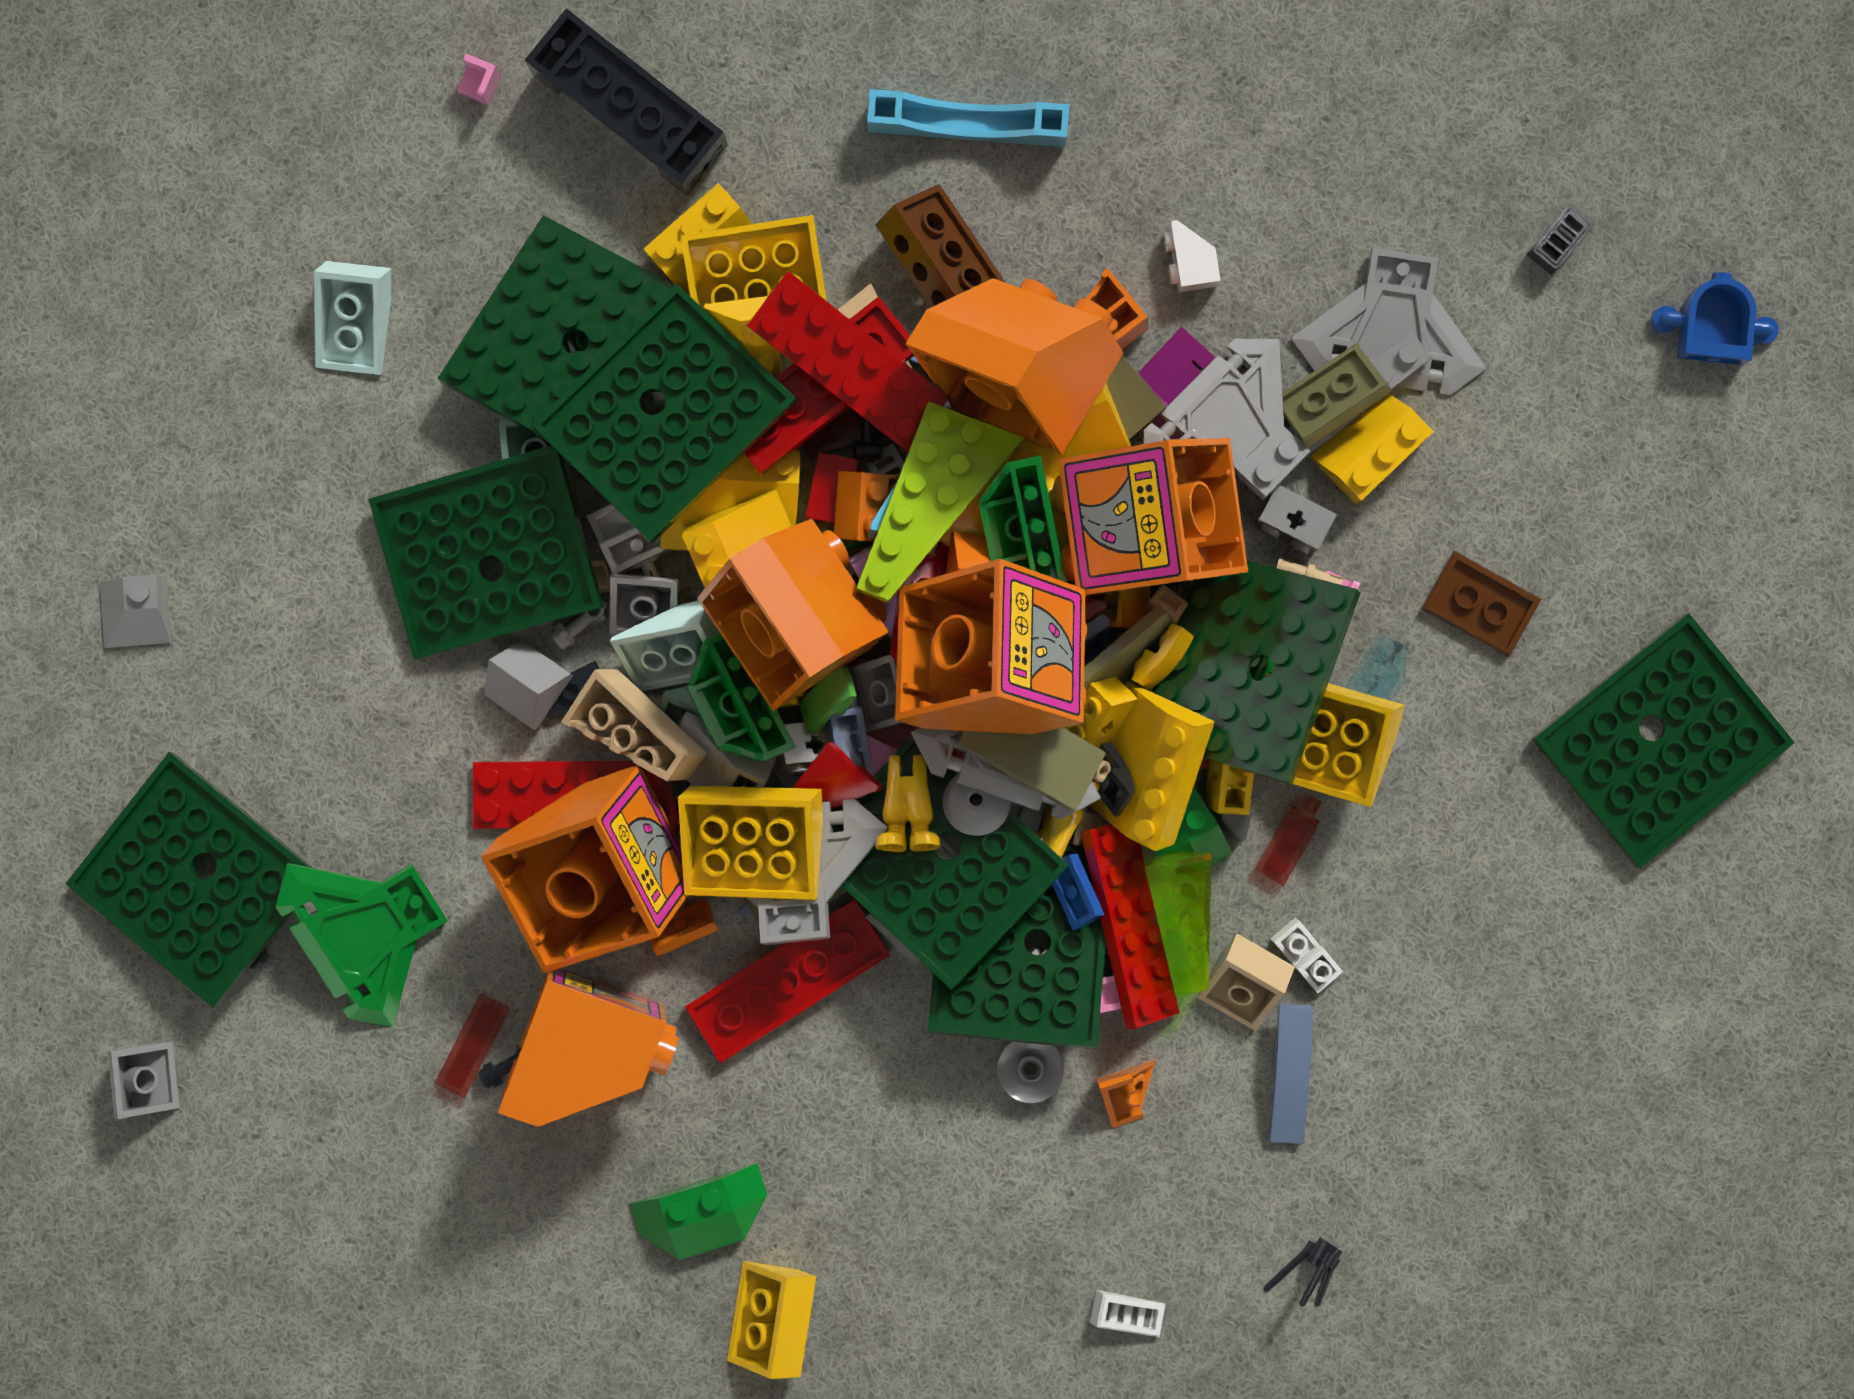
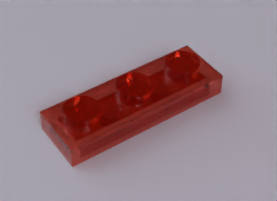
(472, 1045)

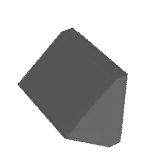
(1236, 825)

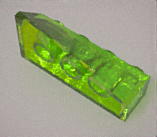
(1182, 906)

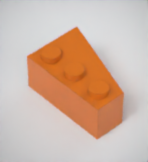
(1128, 318)

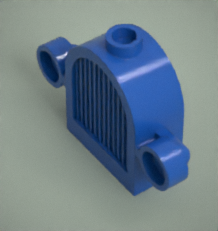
(1717, 322)

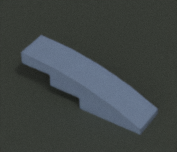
(850, 734)
(1291, 1073)

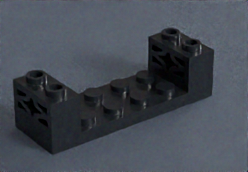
(627, 101)

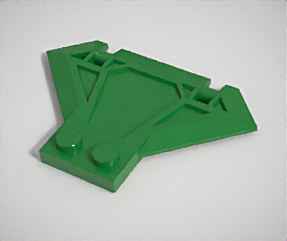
(360, 932)

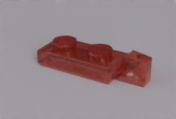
(1289, 842)

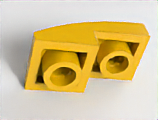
(1154, 667)

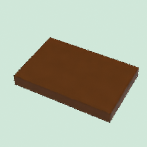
(1481, 604)

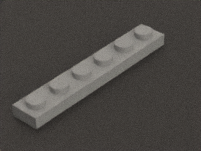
(1394, 367)

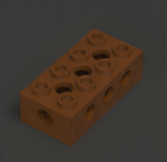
(936, 246)

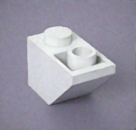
(1193, 259)

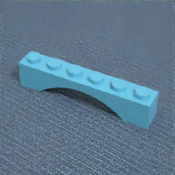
(925, 117)

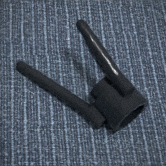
(1324, 1257)

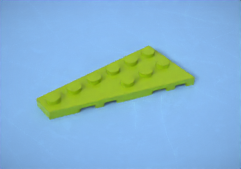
(938, 482)

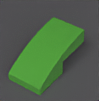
(827, 698)

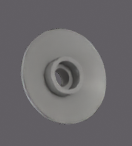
(970, 818)
(1035, 1086)

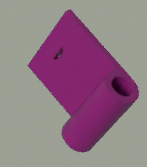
(1173, 369)

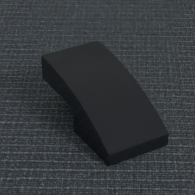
(1118, 785)

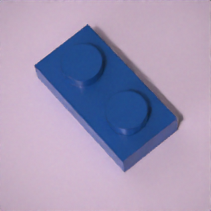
(1077, 894)

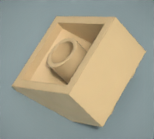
(1247, 982)

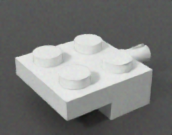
(623, 544)

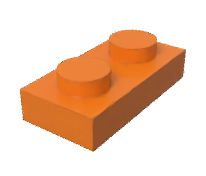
(686, 927)

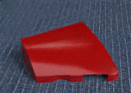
(837, 777)

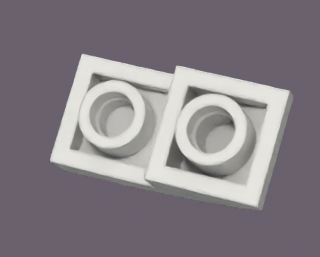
(1306, 955)

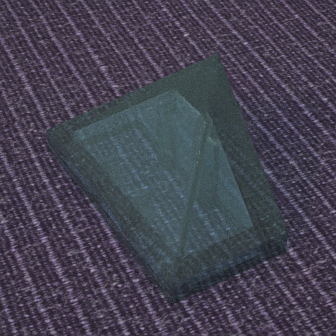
(1382, 668)

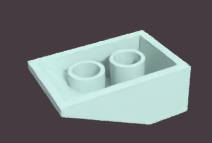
(351, 316)
(664, 647)

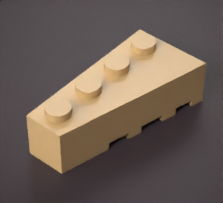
(632, 725)

